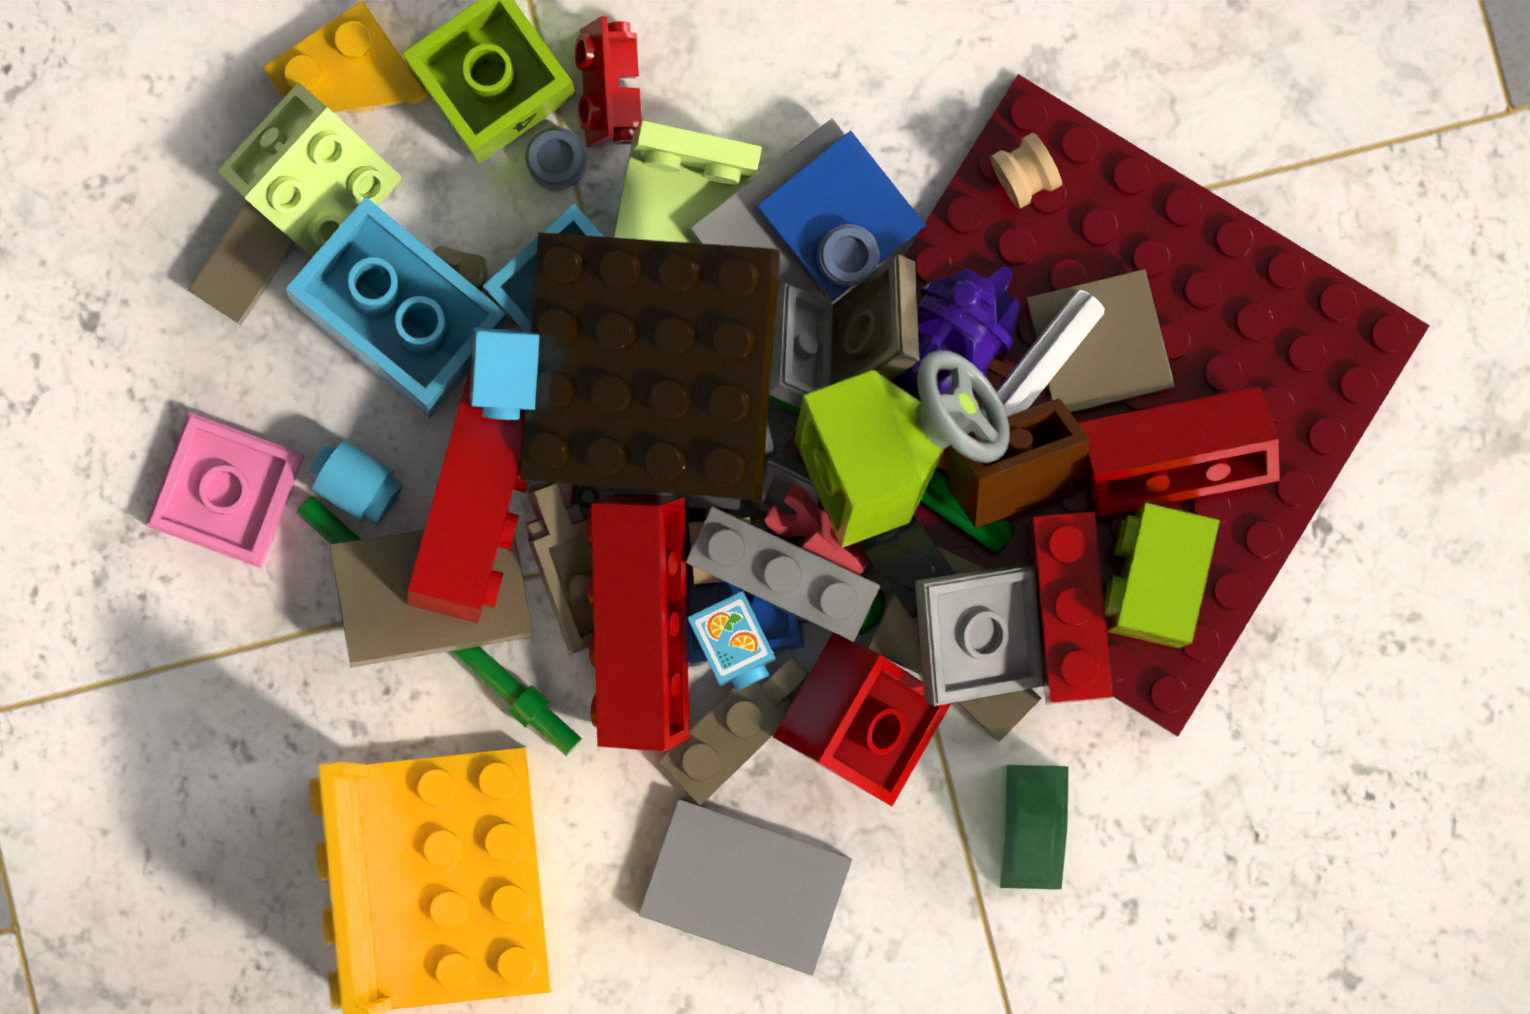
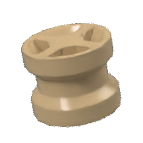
(1026, 170)

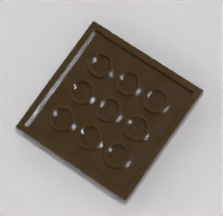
(651, 365)

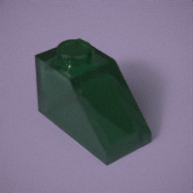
(1033, 826)

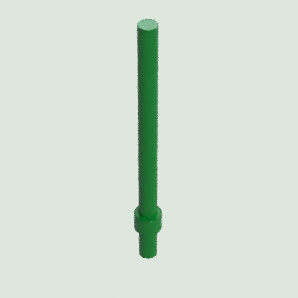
(525, 704)

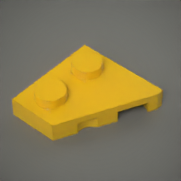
(348, 66)

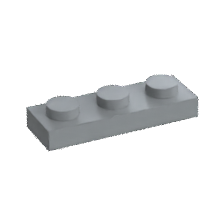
(783, 573)

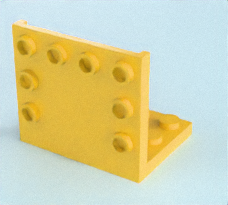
(431, 881)

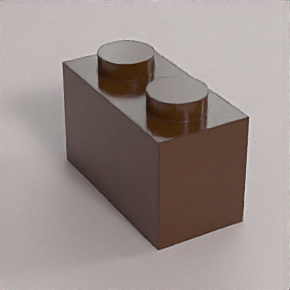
(1040, 464)

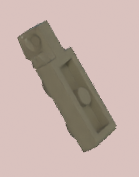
(563, 561)
(732, 733)

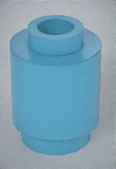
(354, 481)

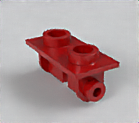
(604, 55)

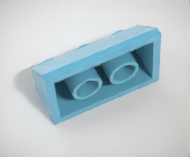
(394, 306)

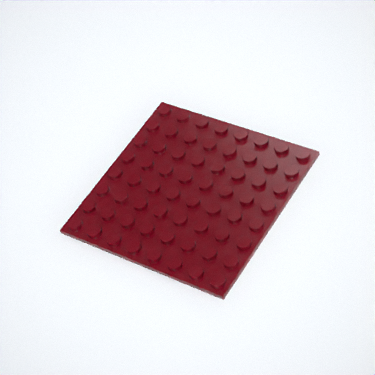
(1233, 316)

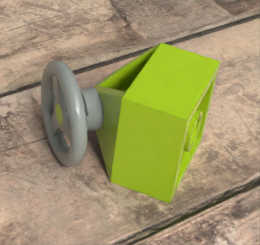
(879, 446)

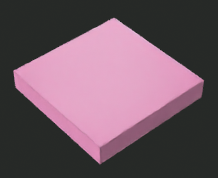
(225, 490)

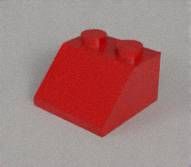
(861, 719)

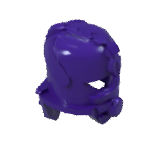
(964, 317)

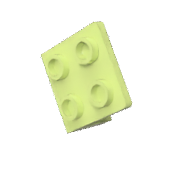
(307, 170)
(678, 180)

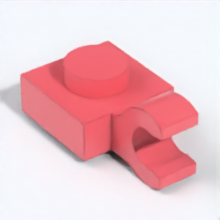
(816, 529)

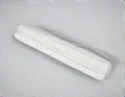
(1049, 352)

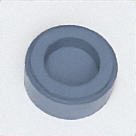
(556, 158)
(847, 255)

